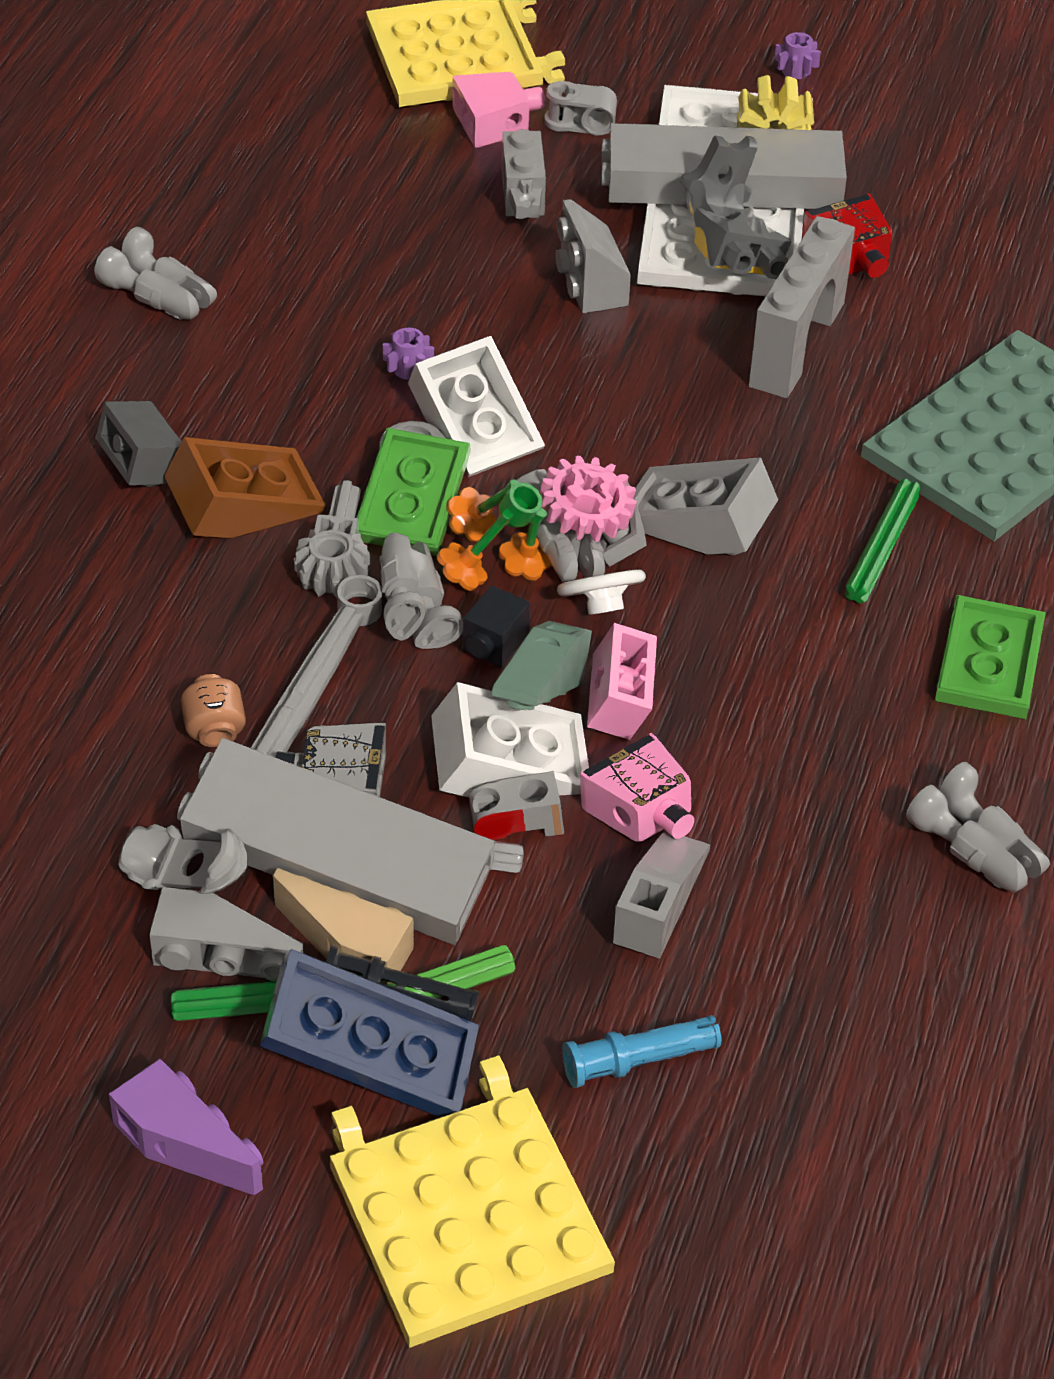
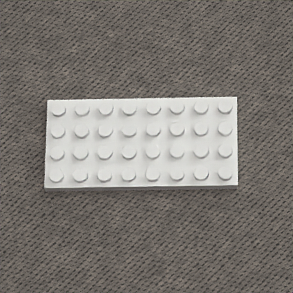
(668, 243)

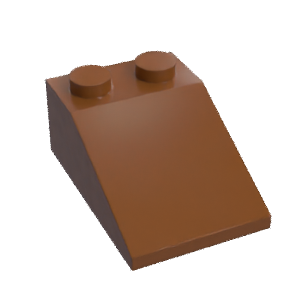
(240, 487)

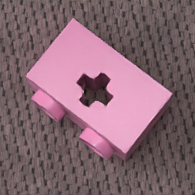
(622, 681)

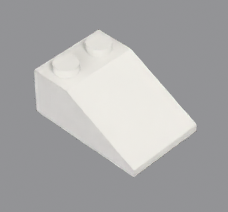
(476, 402)
(488, 741)

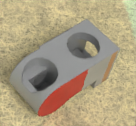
(517, 806)

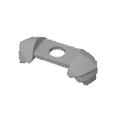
(160, 859)

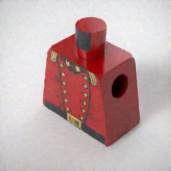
(871, 232)

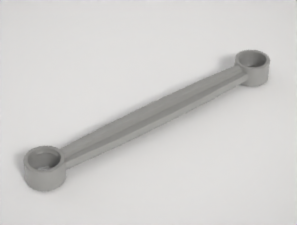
(320, 664)

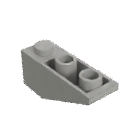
(658, 893)
(215, 937)

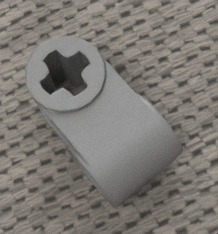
(580, 108)

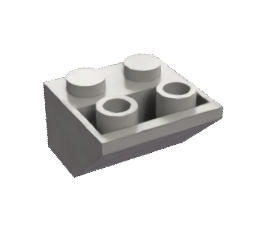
(591, 261)

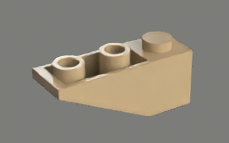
(344, 920)

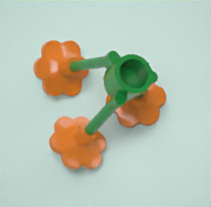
(473, 516)

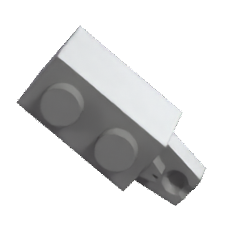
(523, 173)

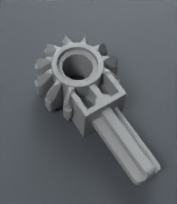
(334, 546)

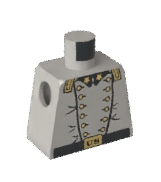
(346, 754)

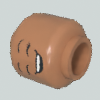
(213, 710)

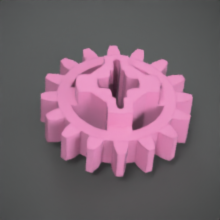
(587, 498)

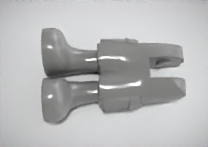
(159, 282)
(564, 549)
(415, 595)
(986, 840)

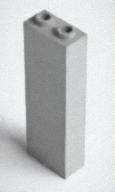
(787, 172)
(339, 837)

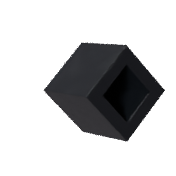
(496, 626)

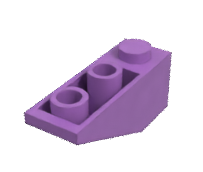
(178, 1129)

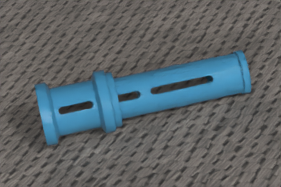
(618, 1053)

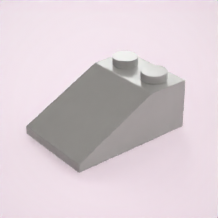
(706, 504)

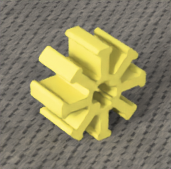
(775, 110)

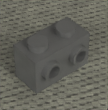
(137, 441)

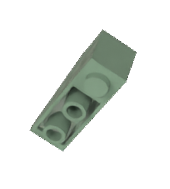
(544, 666)

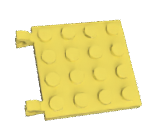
(448, 38)
(468, 1211)

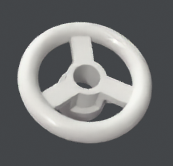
(603, 591)

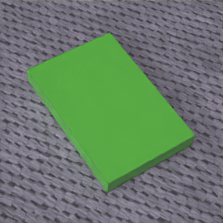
(412, 488)
(990, 657)

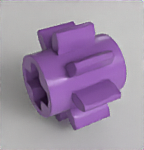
(797, 55)
(406, 350)

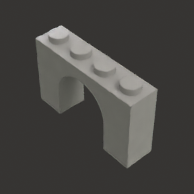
(806, 291)

